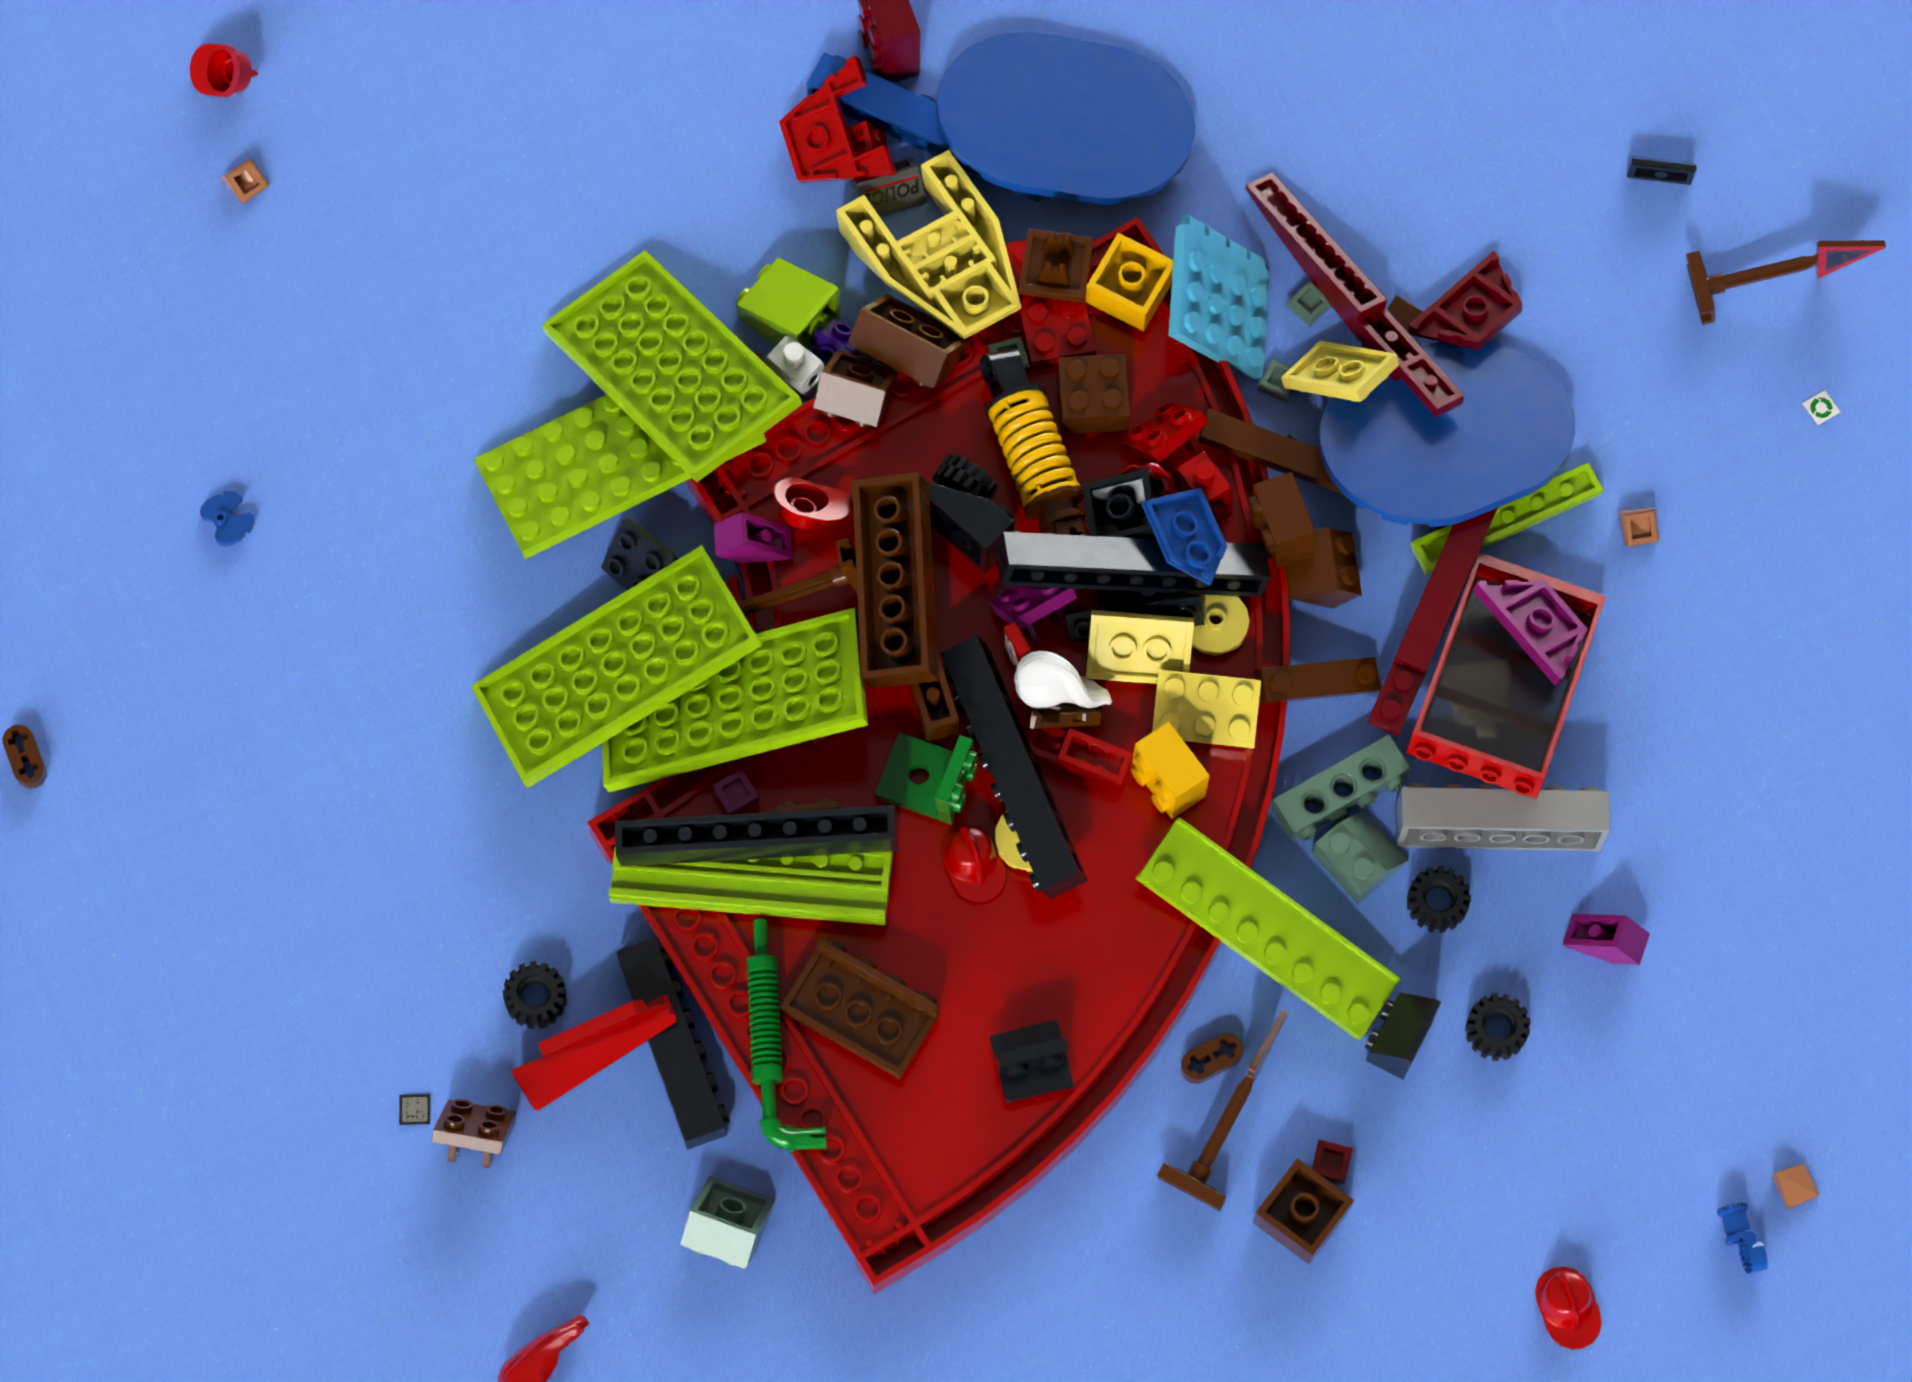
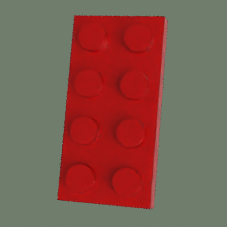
(1050, 325)

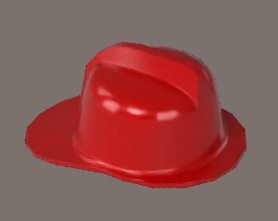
(220, 70)
(810, 504)
(973, 863)
(1568, 1307)

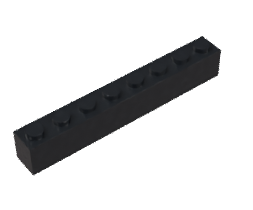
(1122, 565)
(1013, 768)
(756, 835)

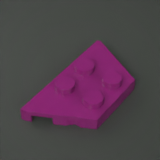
(1536, 621)

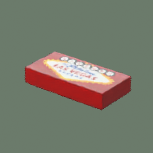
(1015, 644)

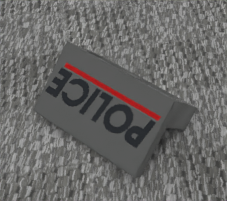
(893, 192)

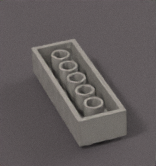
(1501, 818)

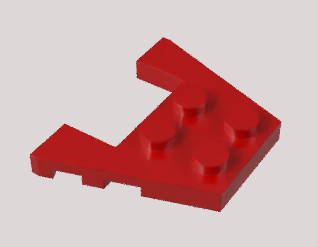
(820, 136)

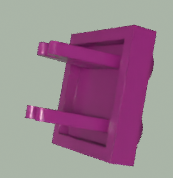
(1030, 604)

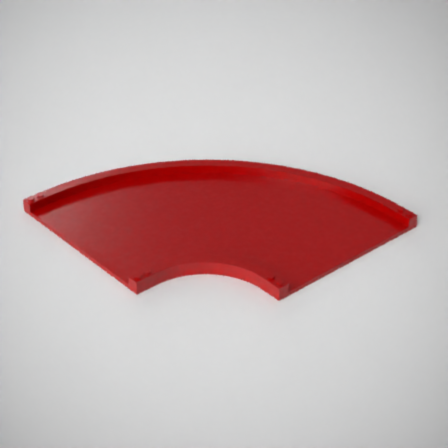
(1109, 960)

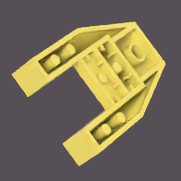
(949, 267)

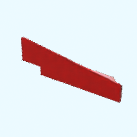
(591, 1047)

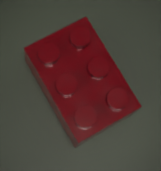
(892, 38)

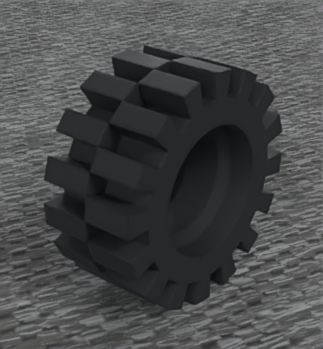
(965, 477)
(1438, 879)
(534, 1015)
(1497, 1047)

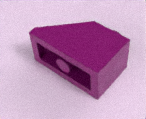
(752, 539)
(1607, 938)

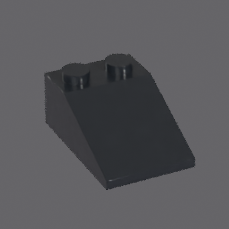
(969, 523)

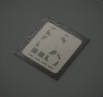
(414, 1109)

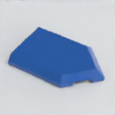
(1187, 532)

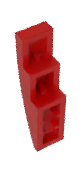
(1078, 753)

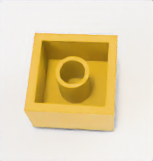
(1130, 282)
(1169, 771)

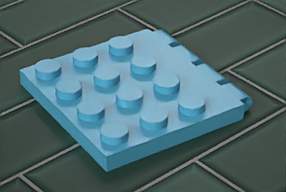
(1219, 298)

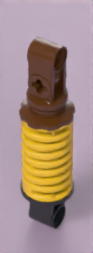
(1032, 446)

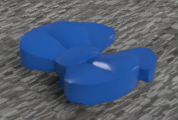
(229, 528)

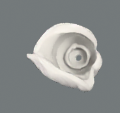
(1048, 680)

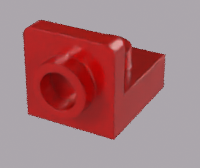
(866, 137)

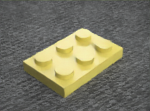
(1340, 371)
(1137, 646)
(1208, 707)

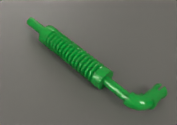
(766, 1046)

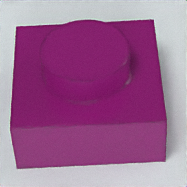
(735, 792)

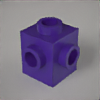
(830, 339)

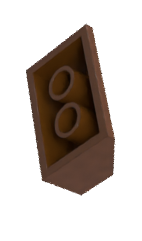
(907, 341)

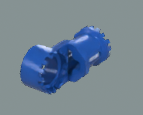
(1739, 1233)

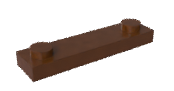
(1318, 680)

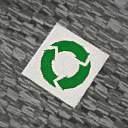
(1821, 407)

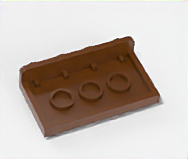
(861, 1008)

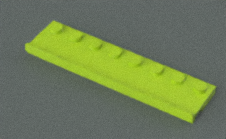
(804, 887)
(1268, 928)

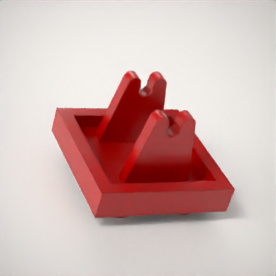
(1164, 433)

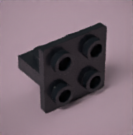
(635, 555)
(1031, 1061)

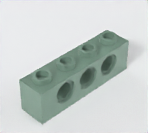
(1379, 756)

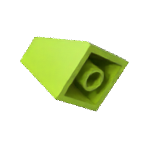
(788, 303)

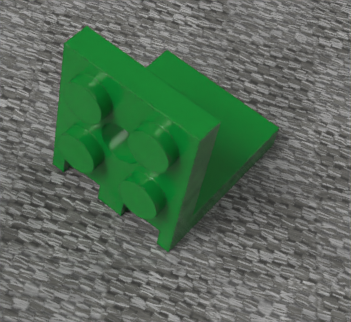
(947, 781)

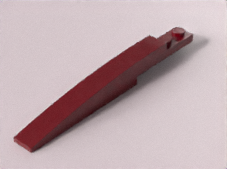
(1352, 294)
(1429, 623)

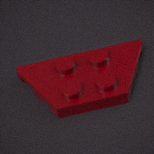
(1471, 308)

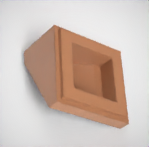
(245, 181)
(1638, 526)
(1795, 1186)

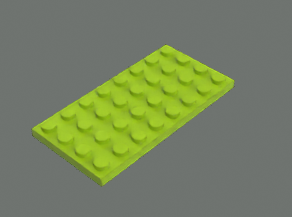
(671, 365)
(577, 474)
(615, 666)
(777, 696)

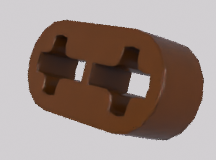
(17, 759)
(1215, 1065)

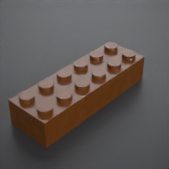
(895, 580)

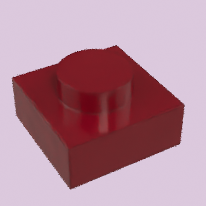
(1332, 1161)

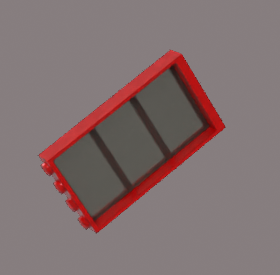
(1488, 700)

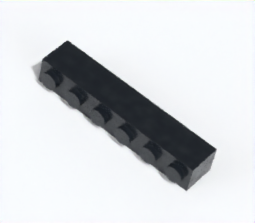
(674, 1049)

